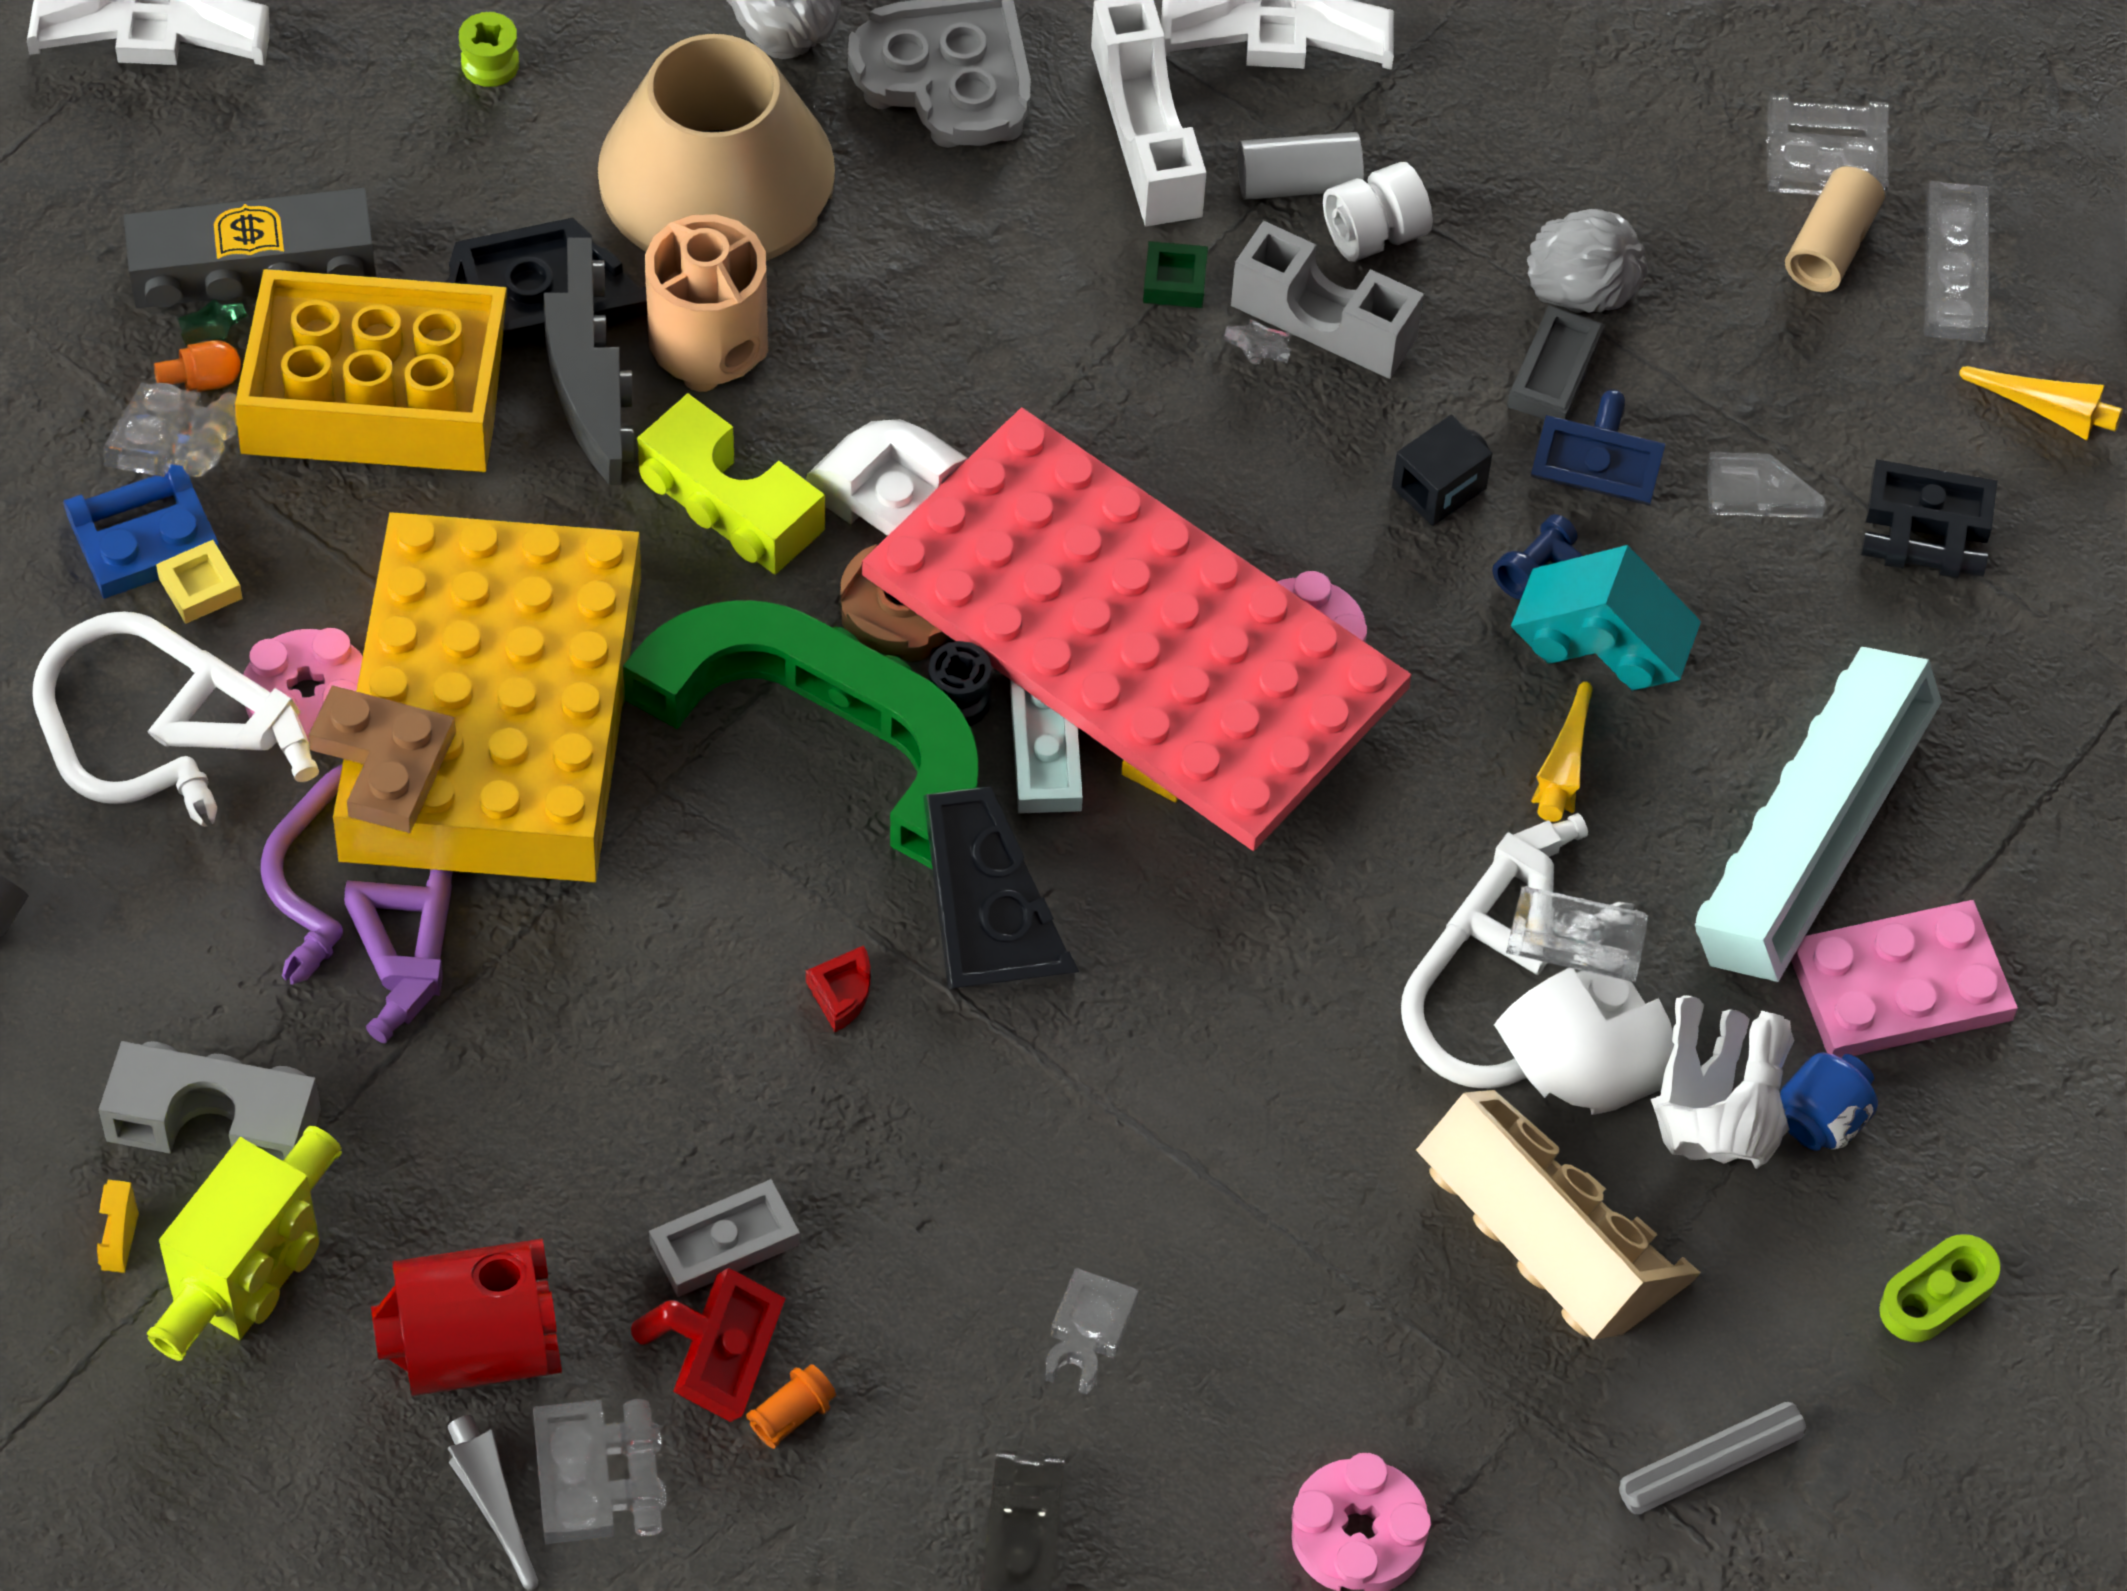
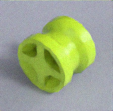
(479, 59)

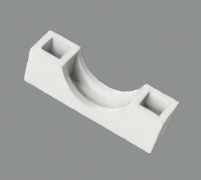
(1134, 75)

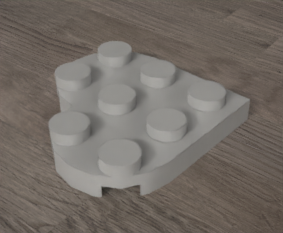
(951, 62)

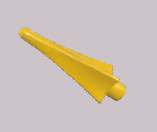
(2065, 403)
(1562, 768)

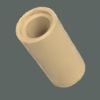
(1835, 229)

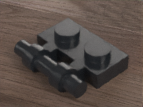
(1934, 504)

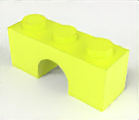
(761, 517)

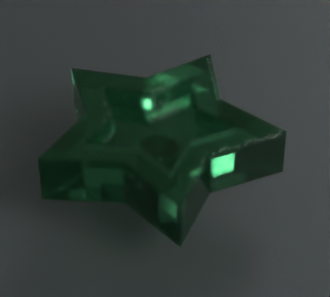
(210, 322)

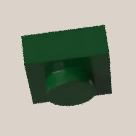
(1175, 274)

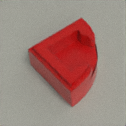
(841, 986)

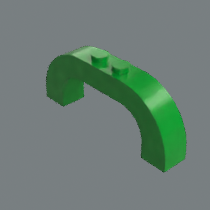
(825, 666)

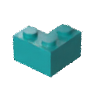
(1608, 608)

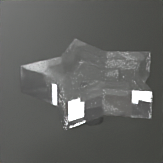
(1259, 341)

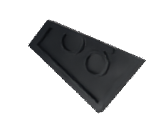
(986, 899)

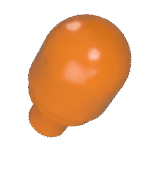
(201, 366)

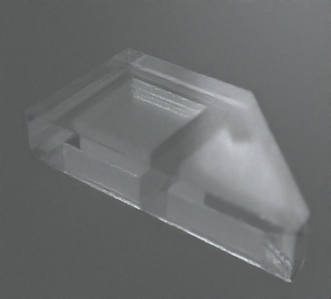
(1758, 487)

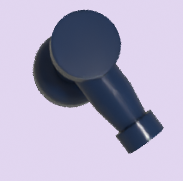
(1553, 544)

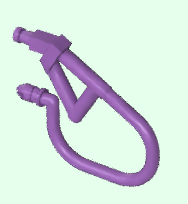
(410, 979)

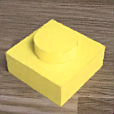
(199, 581)

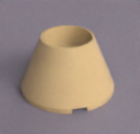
(763, 171)

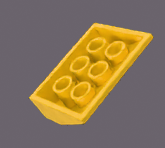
(372, 370)

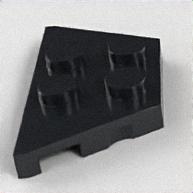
(535, 263)

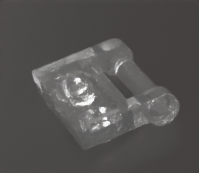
(1805, 161)

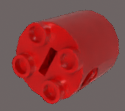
(470, 1318)

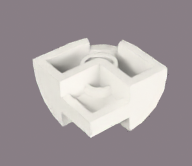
(883, 472)
(1589, 1040)

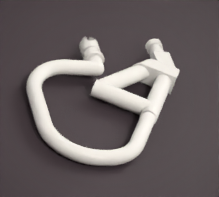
(273, 718)
(1517, 855)

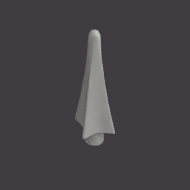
(481, 1472)

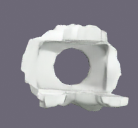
(1696, 1102)

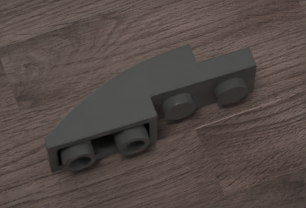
(586, 371)

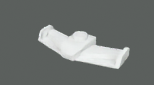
(152, 28)
(1281, 28)

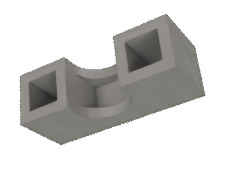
(1284, 287)
(160, 1089)

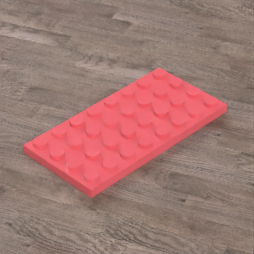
(1137, 627)

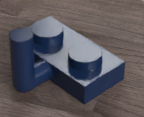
(1598, 455)

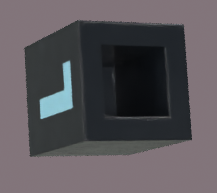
(1442, 469)

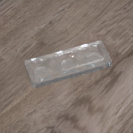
(1957, 261)

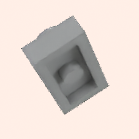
(724, 1235)

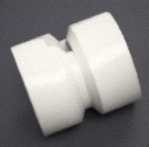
(1387, 207)

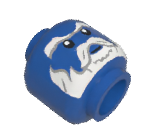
(1829, 1100)

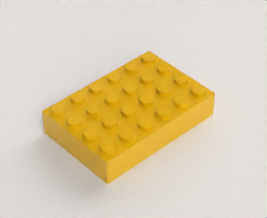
(527, 651)

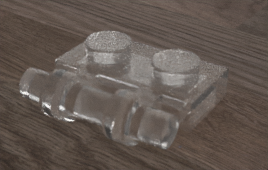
(170, 428)
(575, 1474)

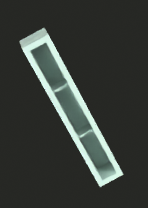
(1818, 814)

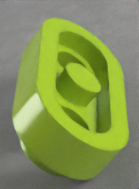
(1934, 1289)

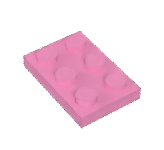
(1903, 980)

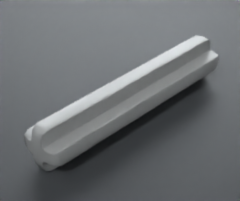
(1712, 1458)

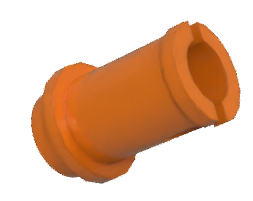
(792, 1405)

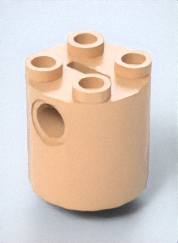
(707, 300)

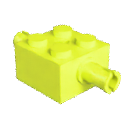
(241, 1240)

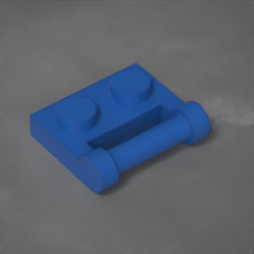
(128, 552)

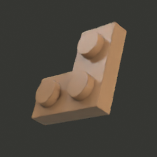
(395, 743)

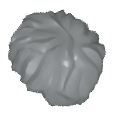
(786, 26)
(1587, 262)

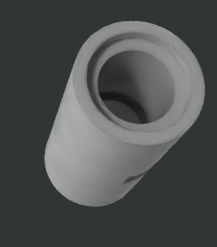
(1298, 164)

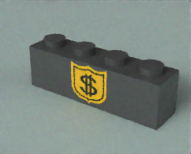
(226, 246)

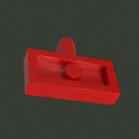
(725, 1343)

